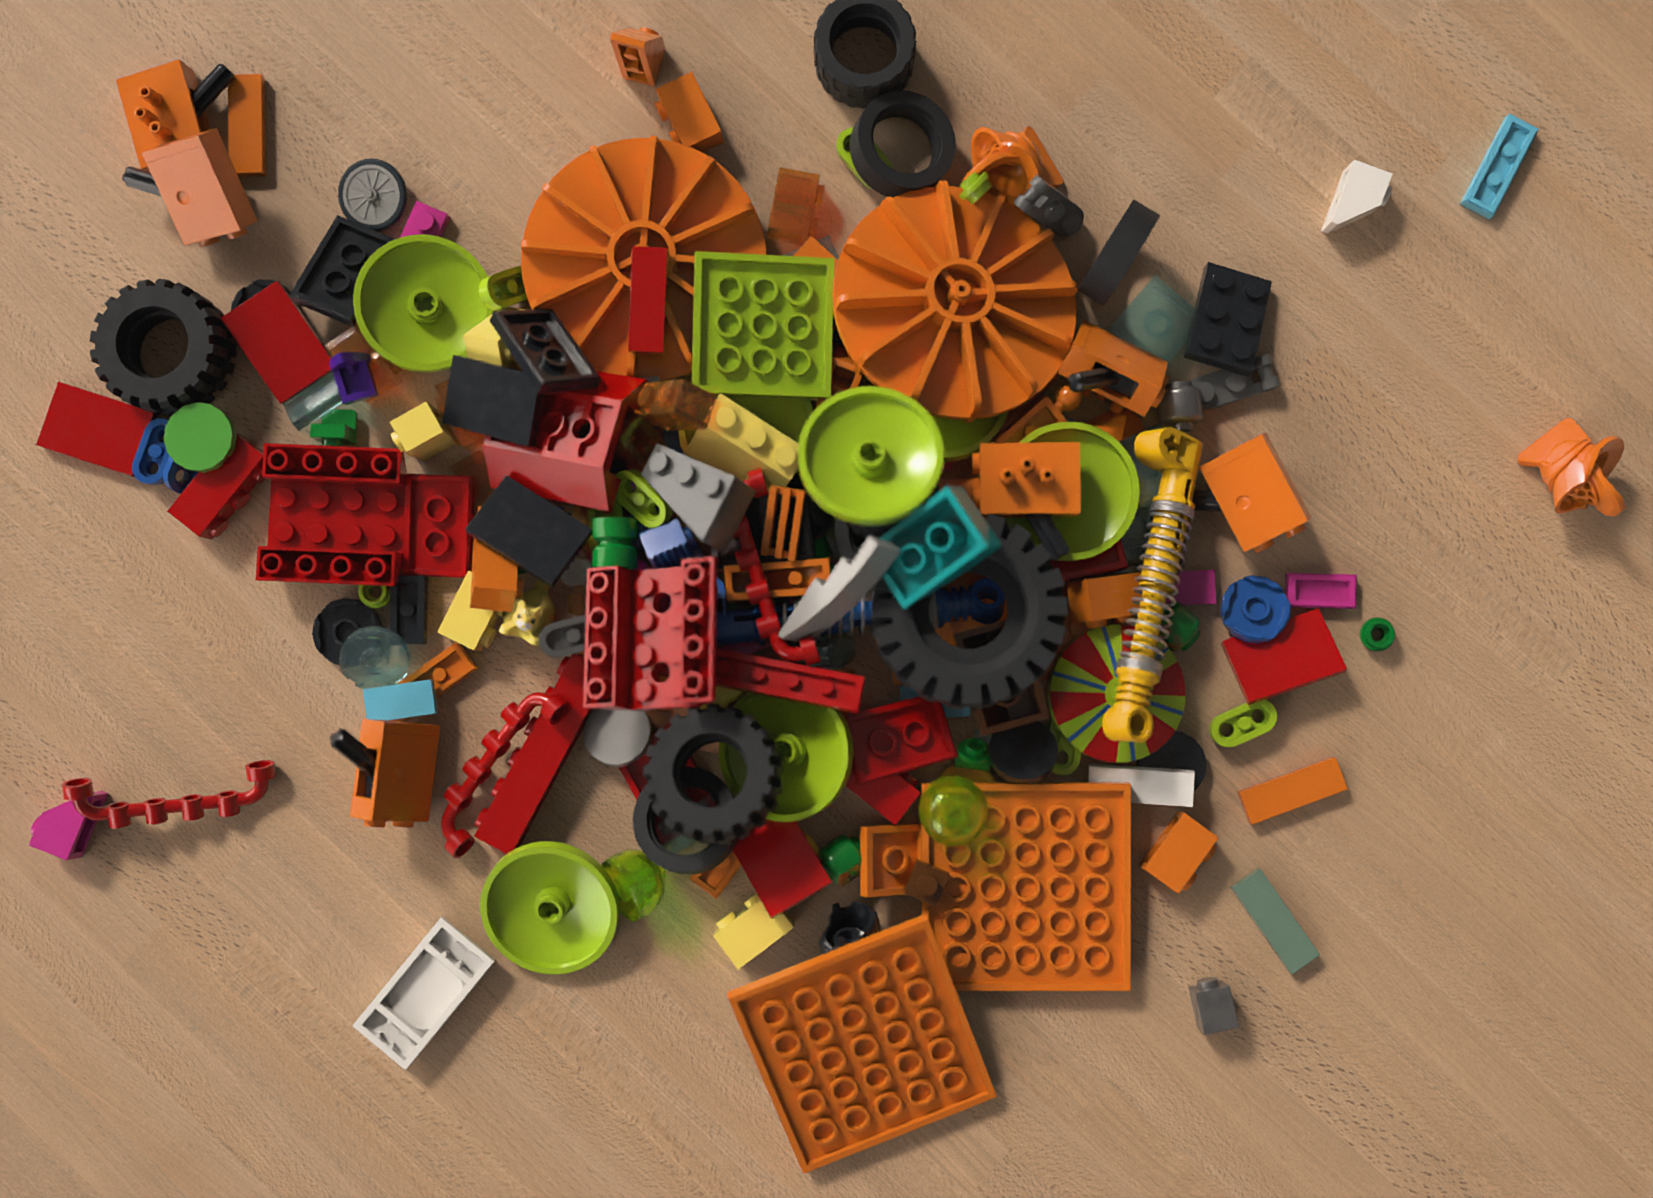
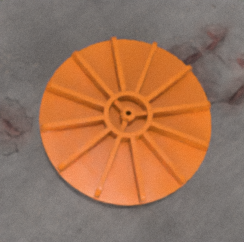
(624, 197)
(954, 302)

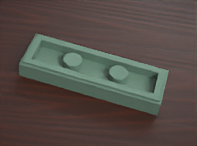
(1275, 921)

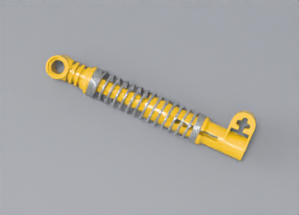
(1171, 510)

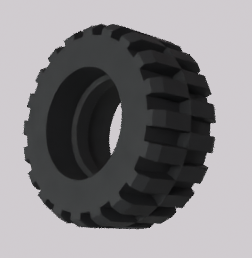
(127, 324)
(677, 746)

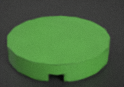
(200, 437)

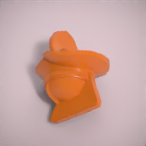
(1011, 161)
(1577, 468)

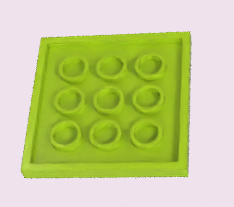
(762, 325)

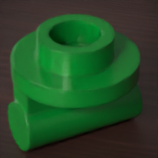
(973, 755)

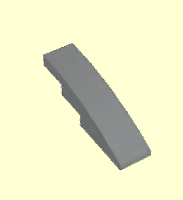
(848, 583)

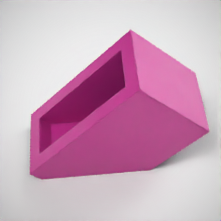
(63, 830)

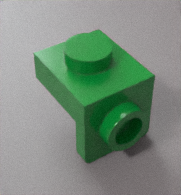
(336, 428)

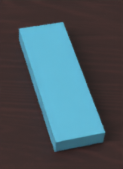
(1499, 166)

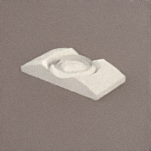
(424, 993)

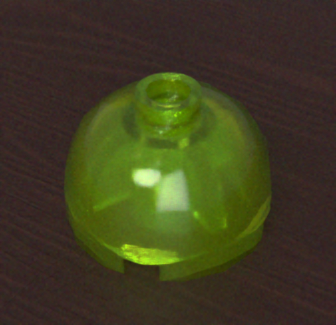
(953, 810)
(637, 882)

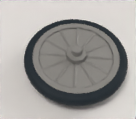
(372, 194)

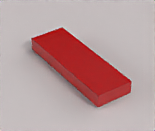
(647, 300)

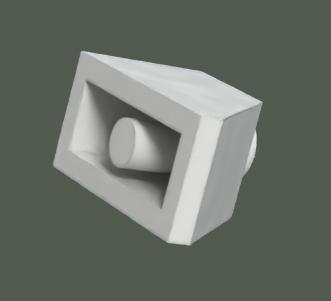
(1357, 195)

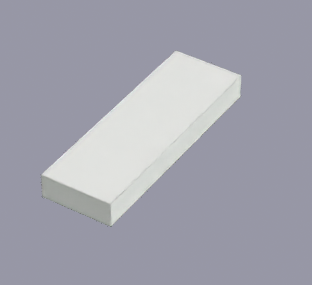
(1149, 784)

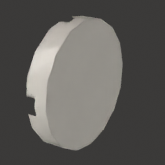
(617, 736)

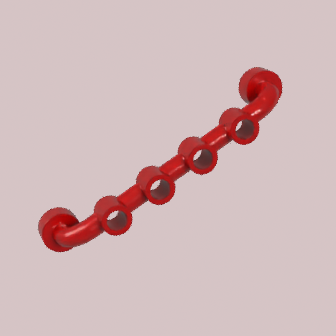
(759, 591)
(479, 770)
(157, 809)

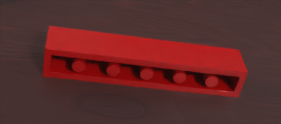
(535, 764)

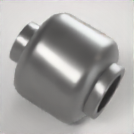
(1181, 406)

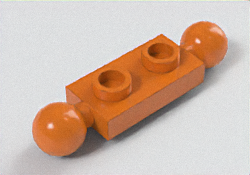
(1040, 414)

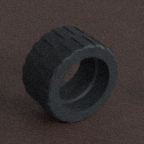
(857, 88)

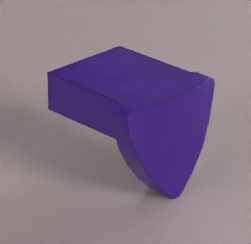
(353, 376)

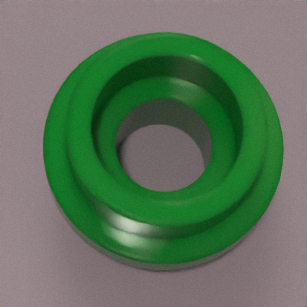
(1386, 630)

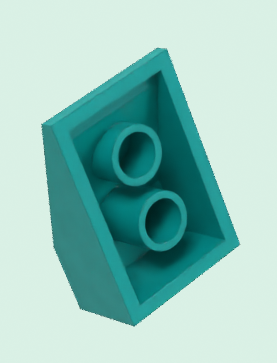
(937, 545)

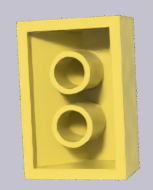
(743, 442)

